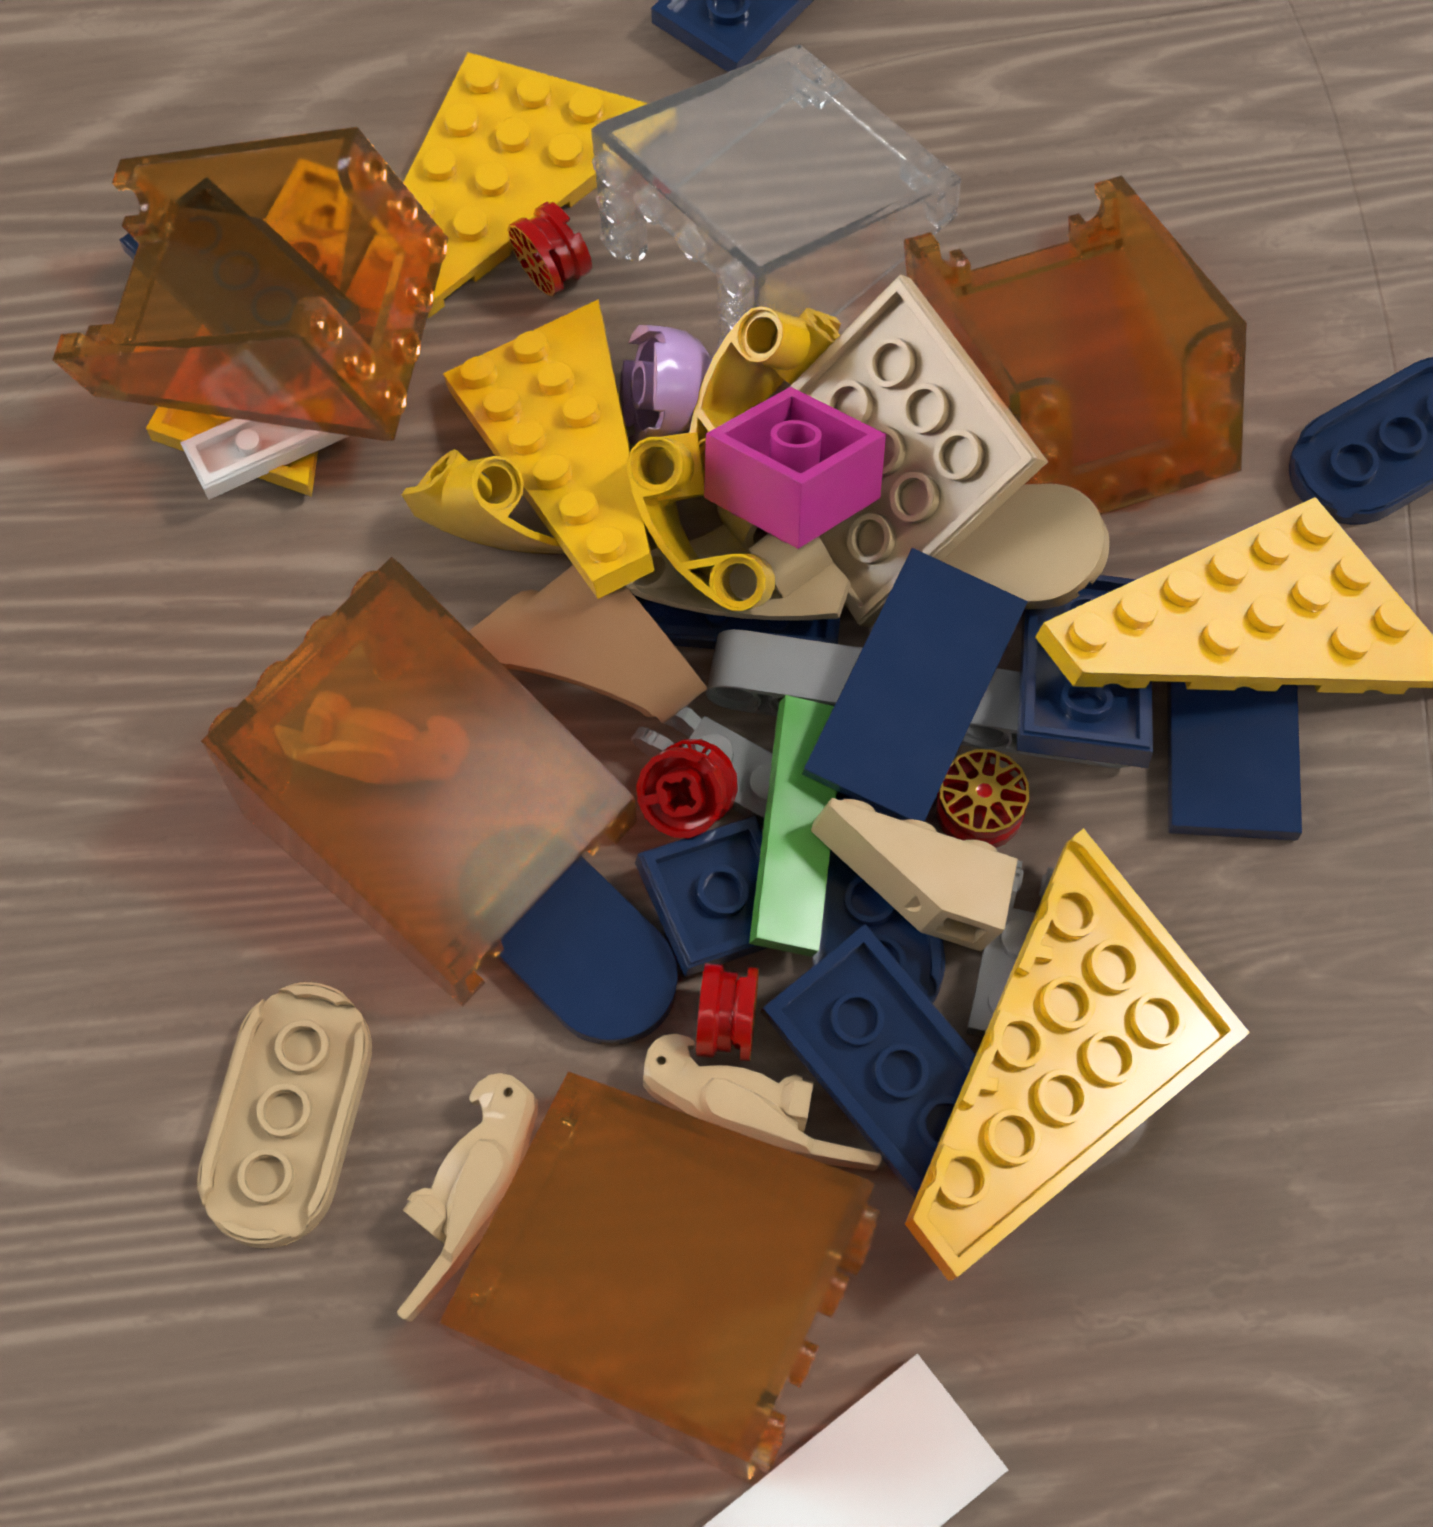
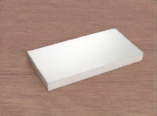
(885, 1462)

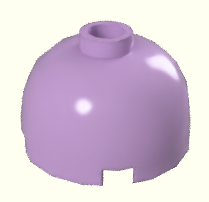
(662, 382)

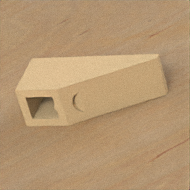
(931, 879)

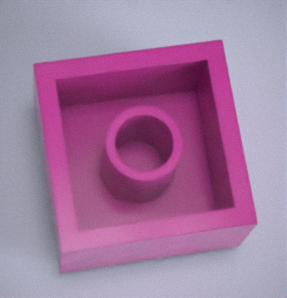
(794, 466)

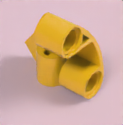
(755, 361)
(671, 471)
(472, 507)

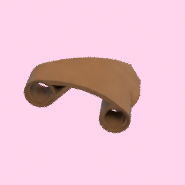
(592, 643)

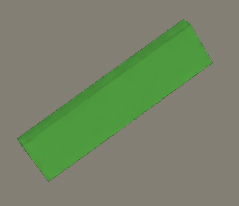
(792, 857)

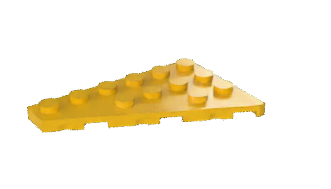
(498, 154)
(1253, 612)
(1077, 1055)

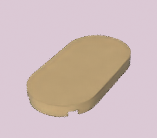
(1038, 546)
(285, 1115)

